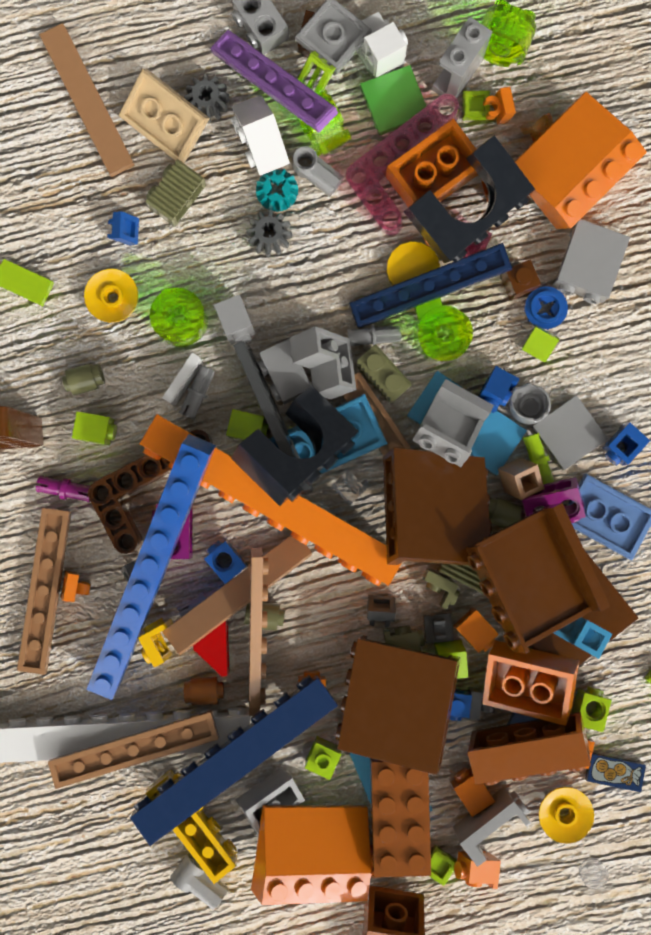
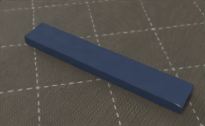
(431, 285)

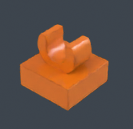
(503, 106)
(72, 586)

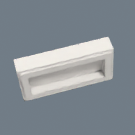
(183, 379)

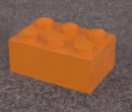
(434, 165)
(530, 683)

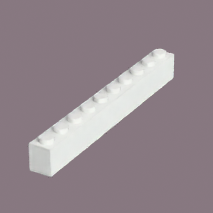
(51, 739)

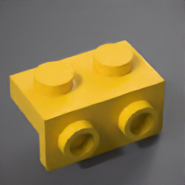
(154, 646)

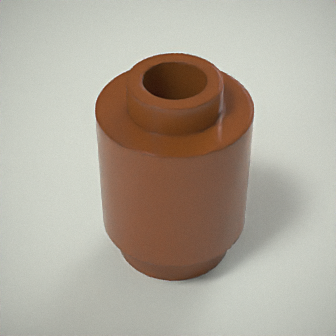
(203, 691)

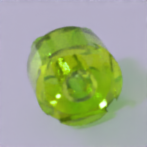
(511, 33)
(331, 135)
(172, 303)
(450, 320)

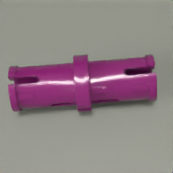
(63, 488)

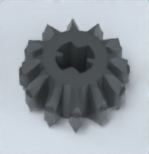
(215, 92)
(266, 223)

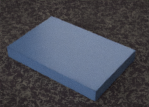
(612, 517)

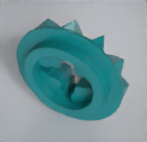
(275, 201)

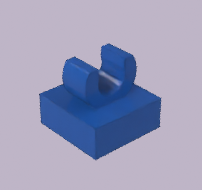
(124, 228)

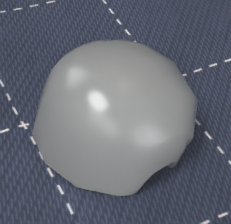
(529, 404)

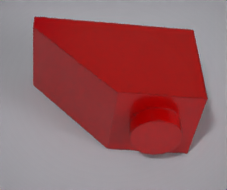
(215, 649)

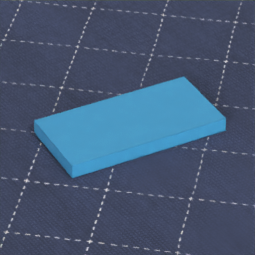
(362, 417)
(496, 437)

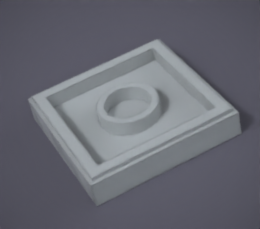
(333, 34)
(569, 433)

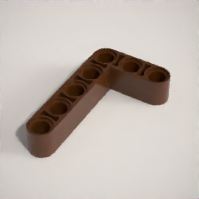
(19, 429)
(118, 491)

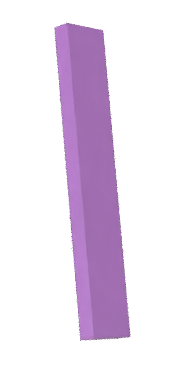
(274, 81)

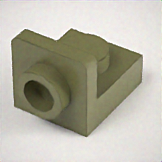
(437, 583)

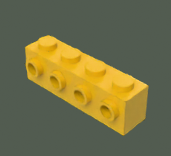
(202, 838)

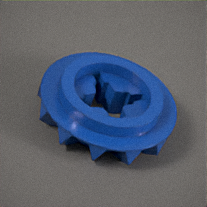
(546, 295)

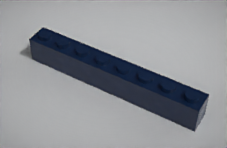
(232, 760)

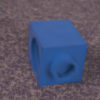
(236, 566)

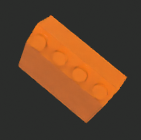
(578, 160)
(312, 854)

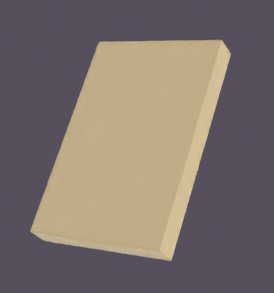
(163, 116)

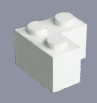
(383, 48)
(260, 132)

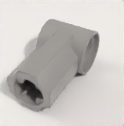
(318, 173)
(192, 878)

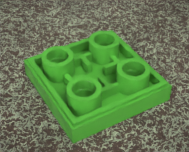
(393, 99)

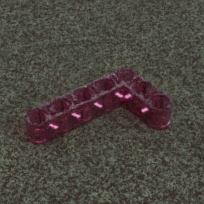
(365, 164)

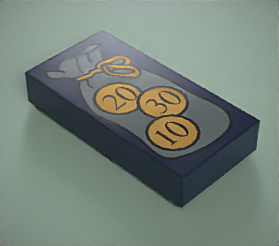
(616, 772)

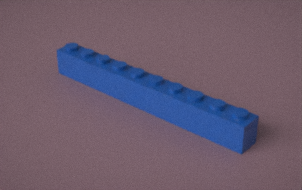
(151, 565)

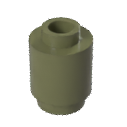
(83, 378)
(504, 513)
(275, 615)

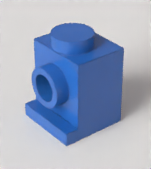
(498, 387)
(633, 441)
(461, 705)

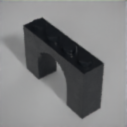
(506, 189)
(285, 475)

